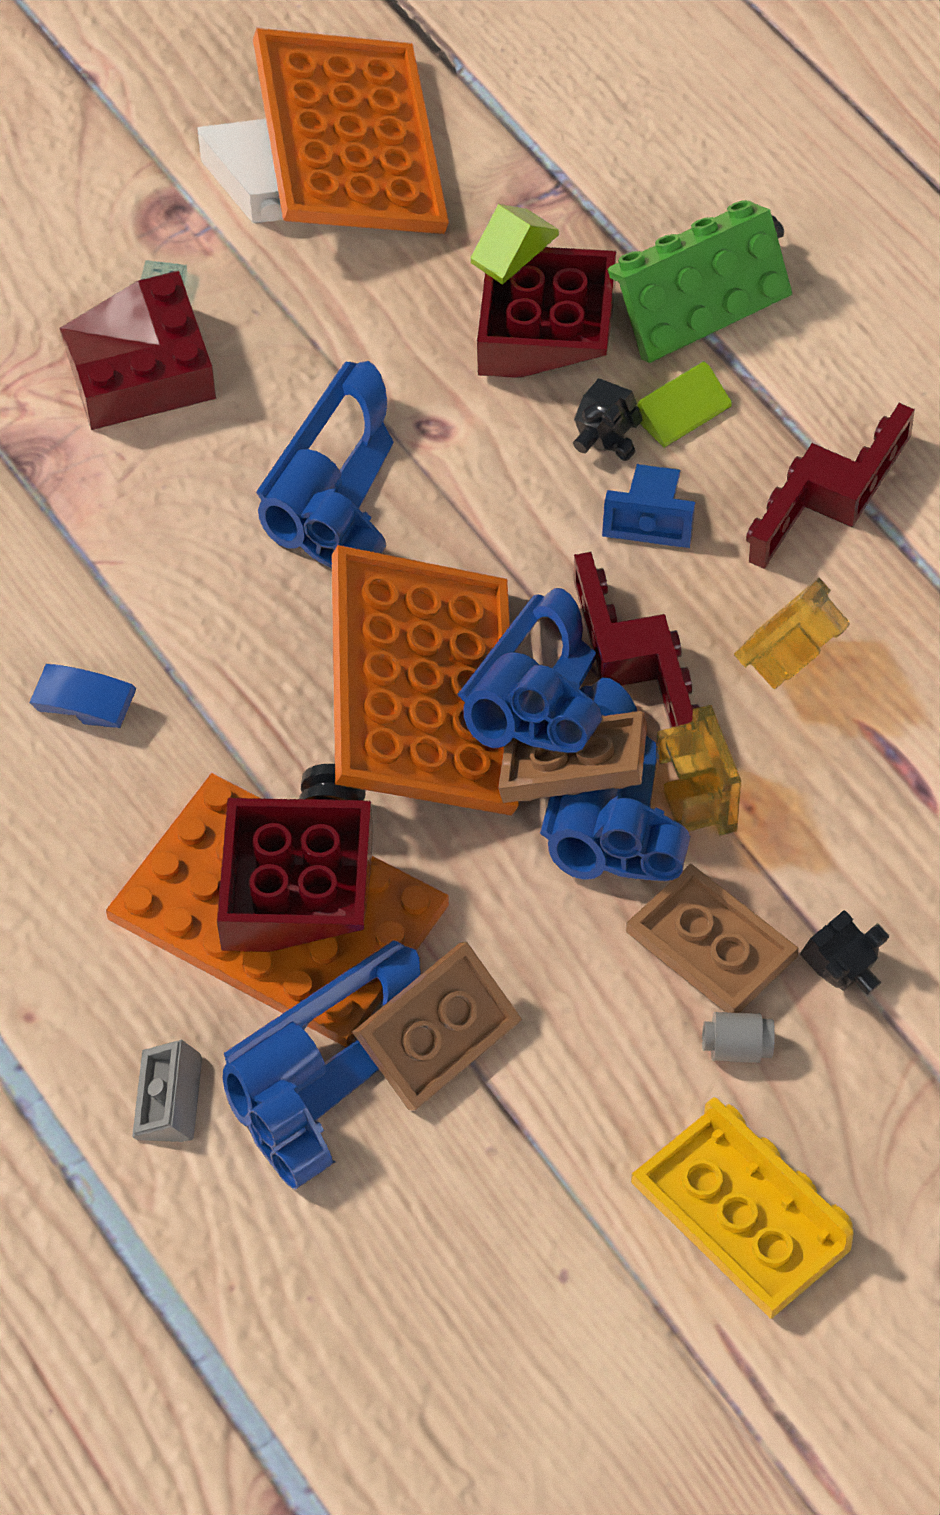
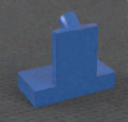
(650, 510)

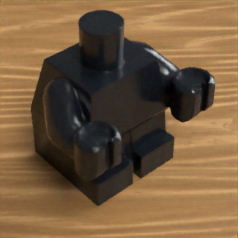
(605, 417)
(845, 953)

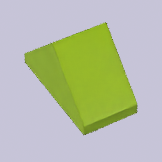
(511, 241)

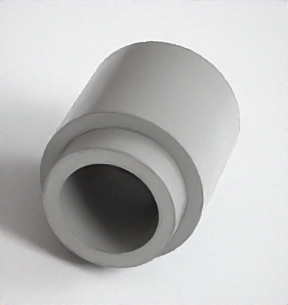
(738, 1037)

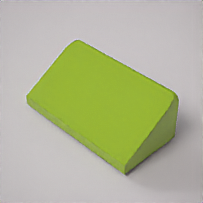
(683, 404)

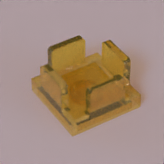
(793, 635)
(706, 772)

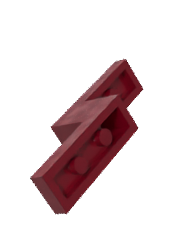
(829, 485)
(633, 648)

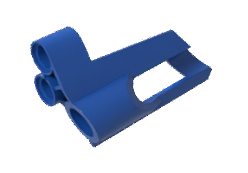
(306, 494)
(530, 701)
(615, 826)
(283, 1084)

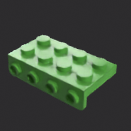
(702, 279)

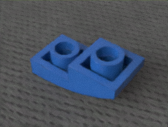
(83, 693)

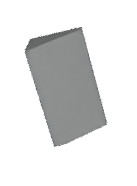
(167, 1093)

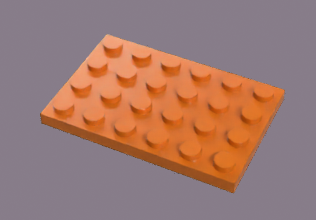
(349, 132)
(400, 657)
(176, 907)

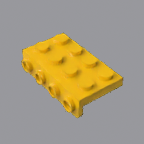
(746, 1208)

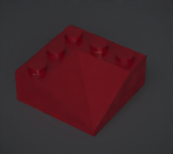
(547, 313)
(139, 353)
(293, 872)

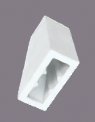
(243, 165)

